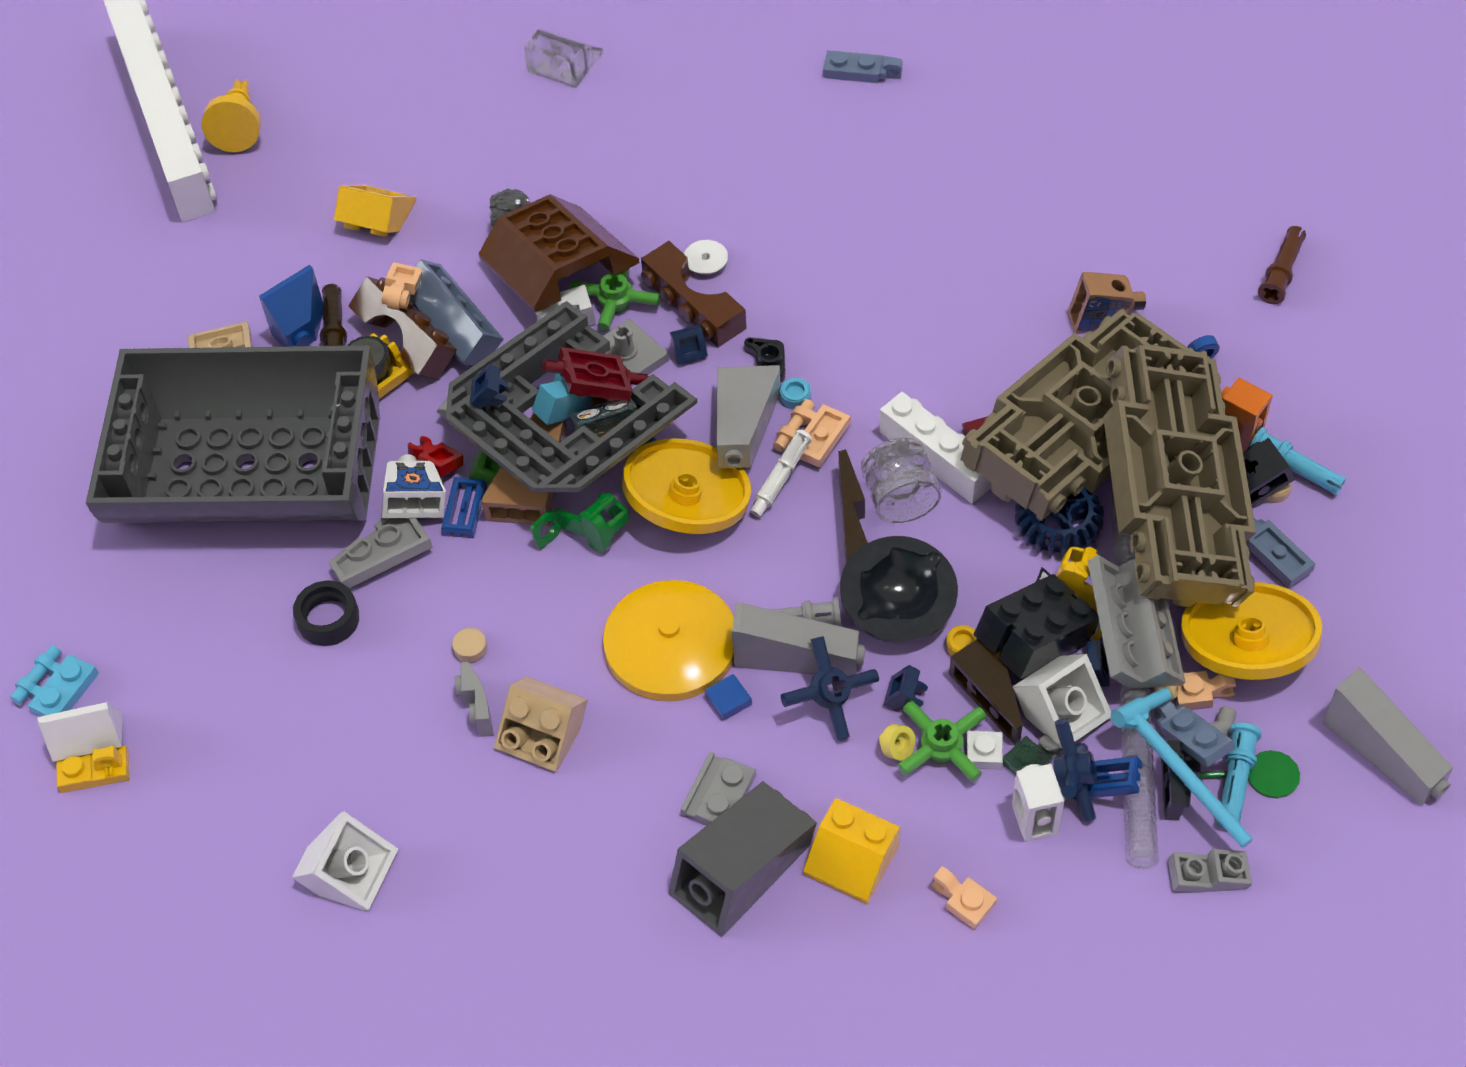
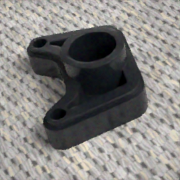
(767, 353)

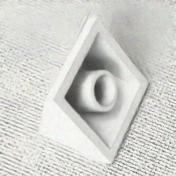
(81, 730)

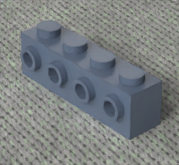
(454, 314)

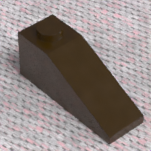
(988, 685)

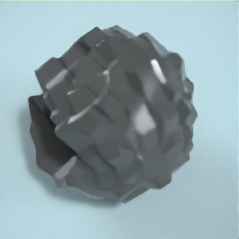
(506, 202)

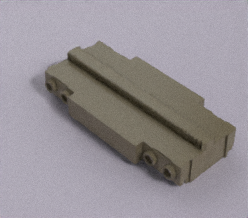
(1050, 423)
(1179, 476)

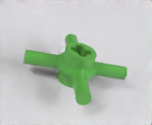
(615, 296)
(942, 741)

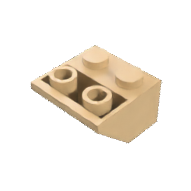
(539, 722)

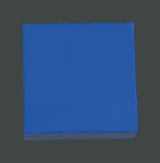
(728, 697)

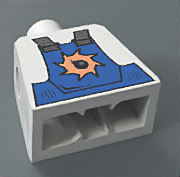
(412, 490)

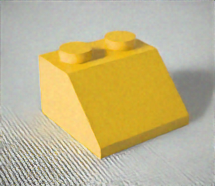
(372, 208)
(852, 850)

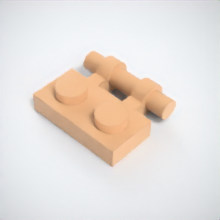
(824, 427)

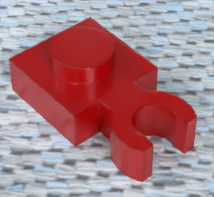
(444, 457)

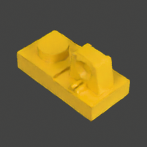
(92, 770)

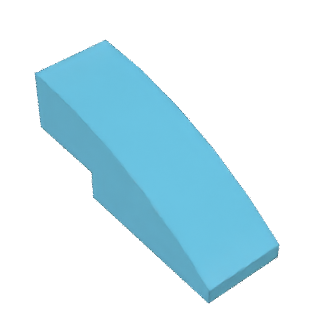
(556, 403)

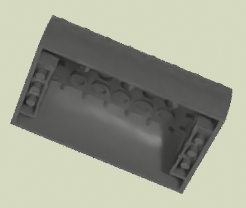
(230, 410)

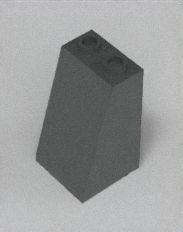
(739, 857)

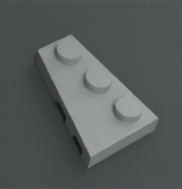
(384, 548)

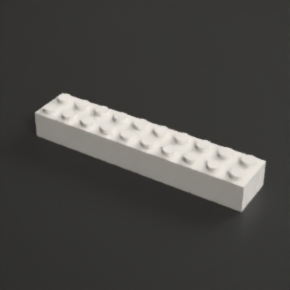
(162, 108)

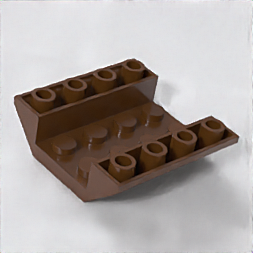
(548, 243)

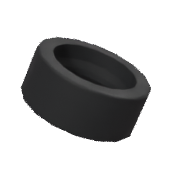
(323, 592)

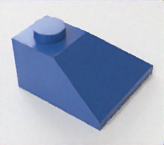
(294, 309)

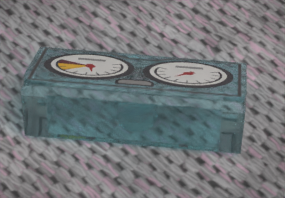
(603, 416)

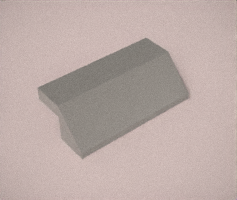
(1134, 629)

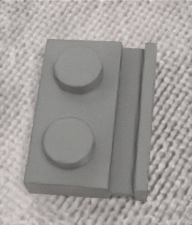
(717, 788)

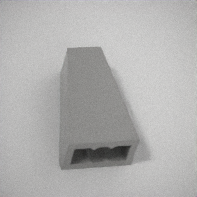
(743, 411)
(783, 642)
(1387, 738)

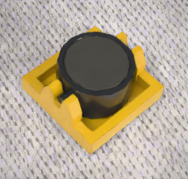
(388, 365)

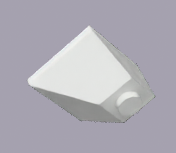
(346, 863)

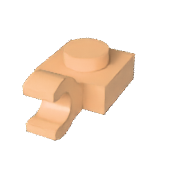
(1200, 690)
(966, 900)

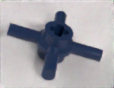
(819, 692)
(1075, 770)

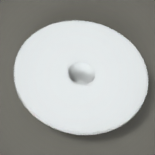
(706, 256)

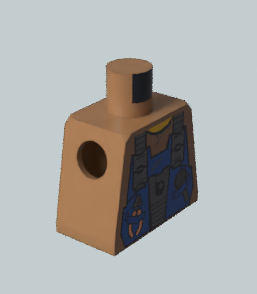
(1101, 296)

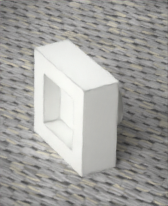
(985, 749)

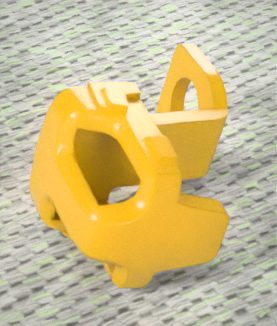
(1076, 572)

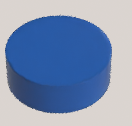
(1205, 343)

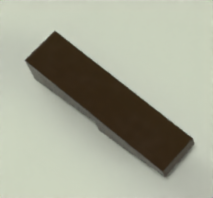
(851, 505)

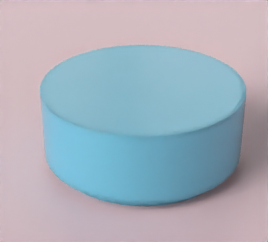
(794, 392)

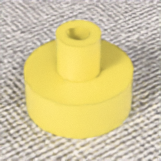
(897, 742)

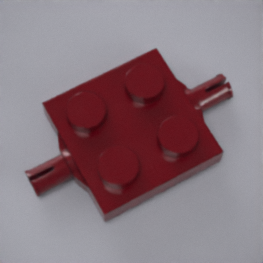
(594, 374)

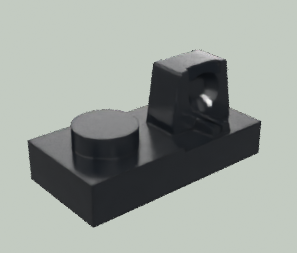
(1175, 793)

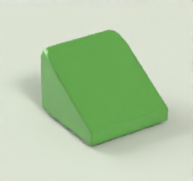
(483, 467)

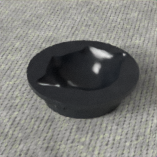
(898, 589)

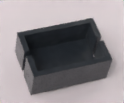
(1042, 622)

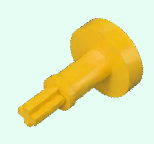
(232, 120)

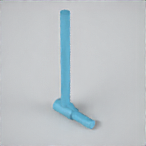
(1135, 716)

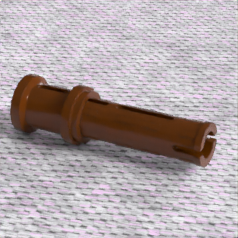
(1280, 272)

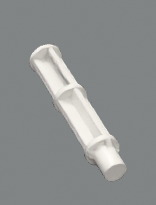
(781, 472)

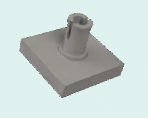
(636, 348)

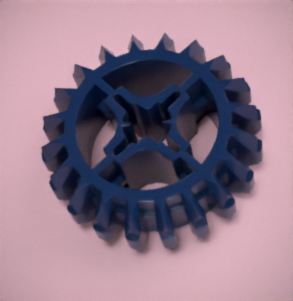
(1057, 530)

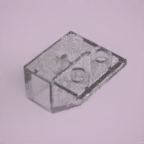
(560, 57)

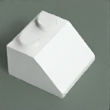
(1064, 690)

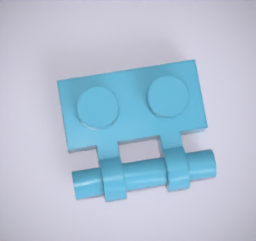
(61, 690)

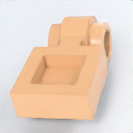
(399, 284)

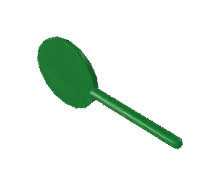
(1273, 776)

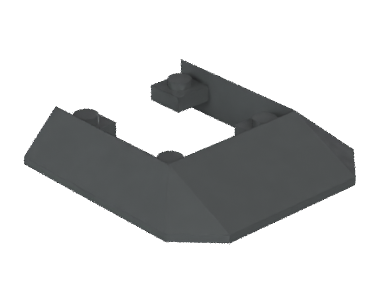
(524, 446)

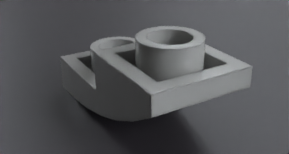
(474, 697)
(1211, 872)

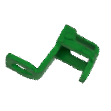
(589, 524)

